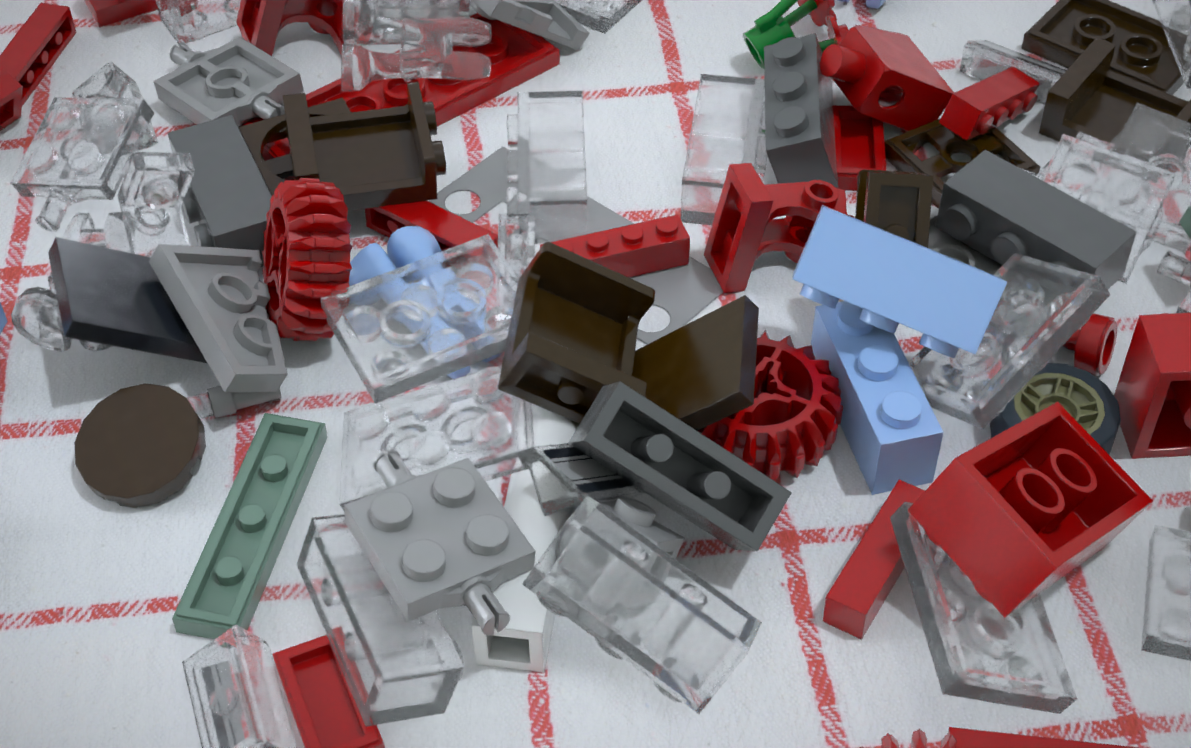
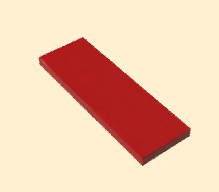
(514, 60)

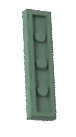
(251, 527)

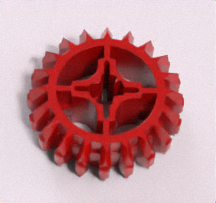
(305, 255)
(791, 414)

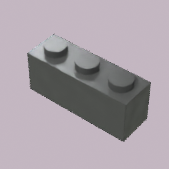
(799, 112)
(226, 188)
(1012, 212)
(680, 467)

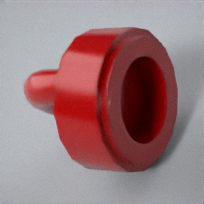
(1094, 344)

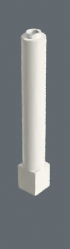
(528, 635)

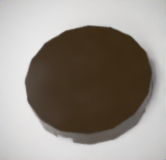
(139, 445)

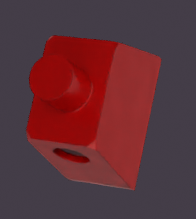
(886, 77)

